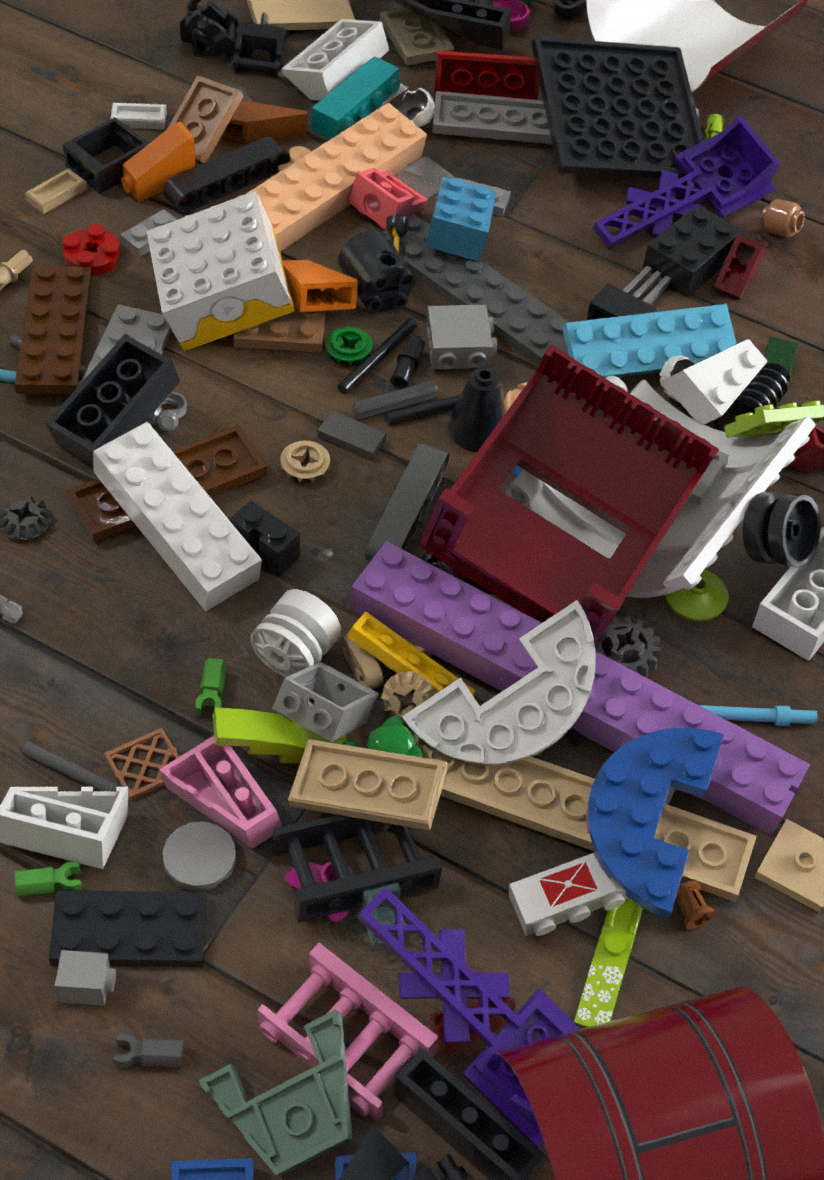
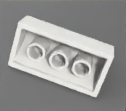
(336, 56)

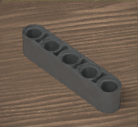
(410, 499)

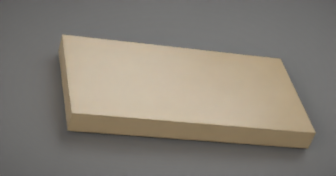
(301, 13)
(368, 784)

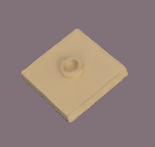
(796, 865)

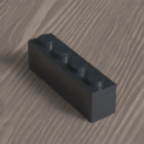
(466, 1121)

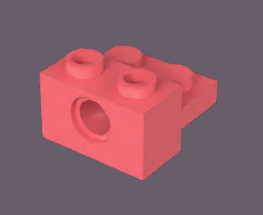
(384, 195)

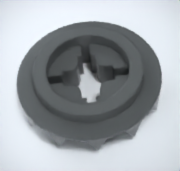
(31, 526)

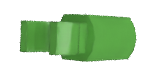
(211, 684)
(47, 880)

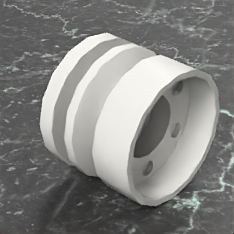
(295, 633)

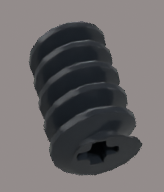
(764, 389)

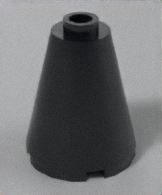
(477, 410)

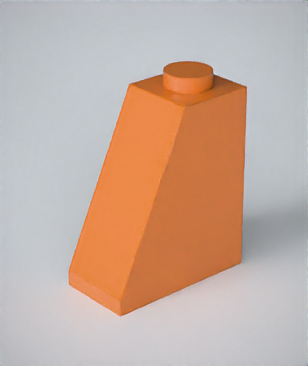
(158, 162)
(319, 287)

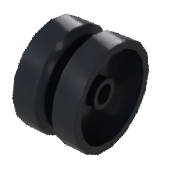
(781, 528)

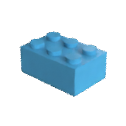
(461, 218)

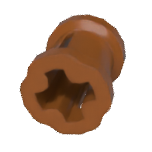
(693, 905)

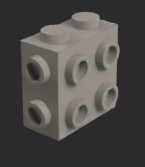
(460, 336)

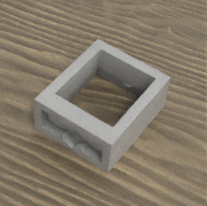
(334, 710)

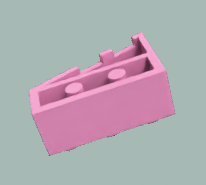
(222, 790)

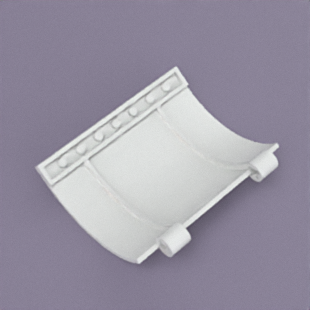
(697, 529)

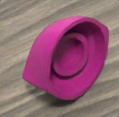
(518, 13)

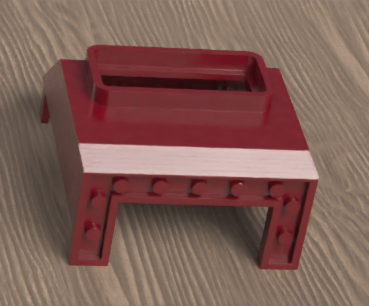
(596, 450)

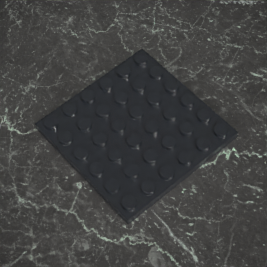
(616, 106)

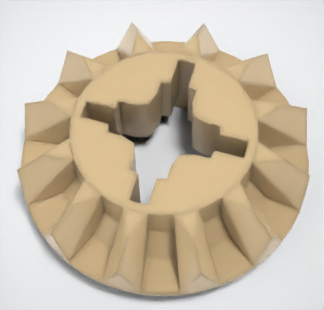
(297, 452)
(402, 684)

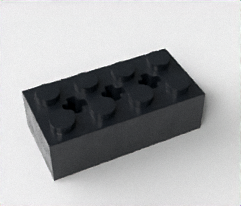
(113, 398)

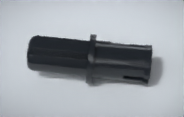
(407, 362)

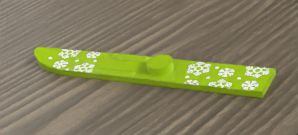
(608, 965)

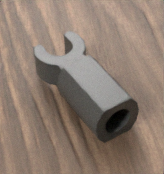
(150, 1052)

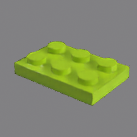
(771, 420)

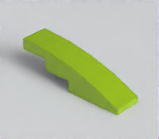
(263, 733)

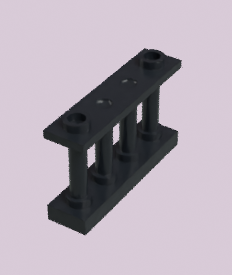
(347, 891)

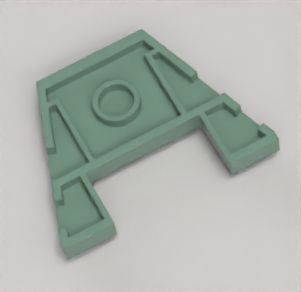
(299, 1116)

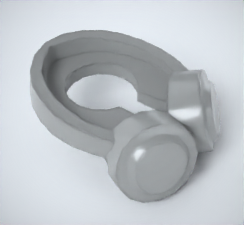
(169, 418)

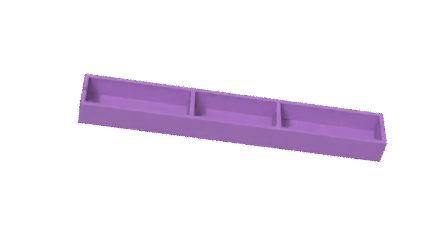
(482, 638)

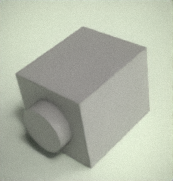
(84, 978)

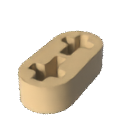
(362, 664)

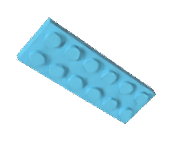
(646, 341)

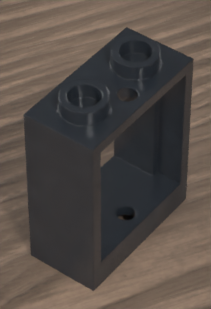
(81, 150)

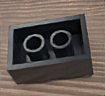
(691, 249)

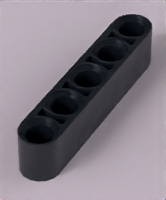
(225, 174)

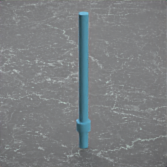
(779, 715)

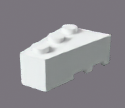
(716, 382)
(64, 823)

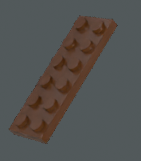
(54, 330)
(214, 461)

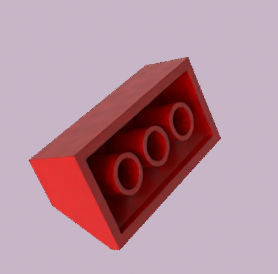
(486, 75)

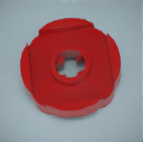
(95, 237)

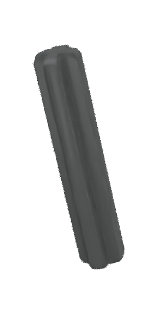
(395, 399)

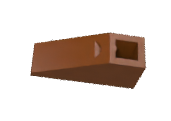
(259, 120)

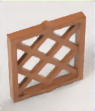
(138, 744)

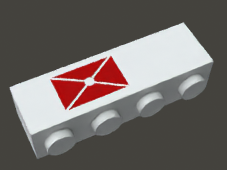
(563, 895)

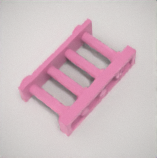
(354, 994)

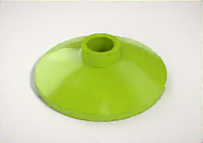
(702, 601)

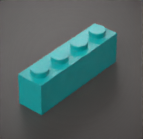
(355, 97)

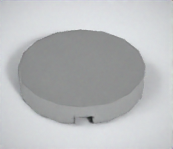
(199, 856)

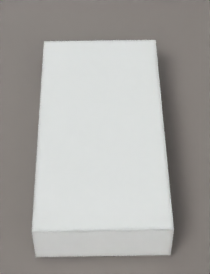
(140, 115)

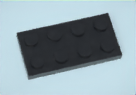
(131, 927)

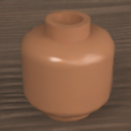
(783, 218)

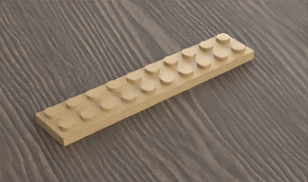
(556, 804)

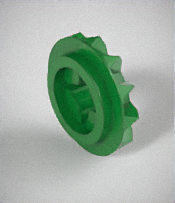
(351, 337)

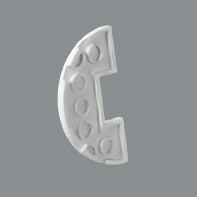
(526, 714)

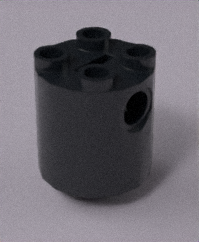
(379, 269)

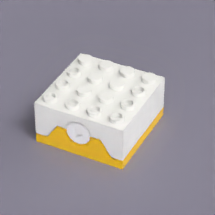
(219, 271)

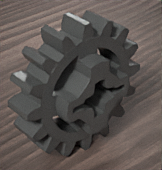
(626, 644)

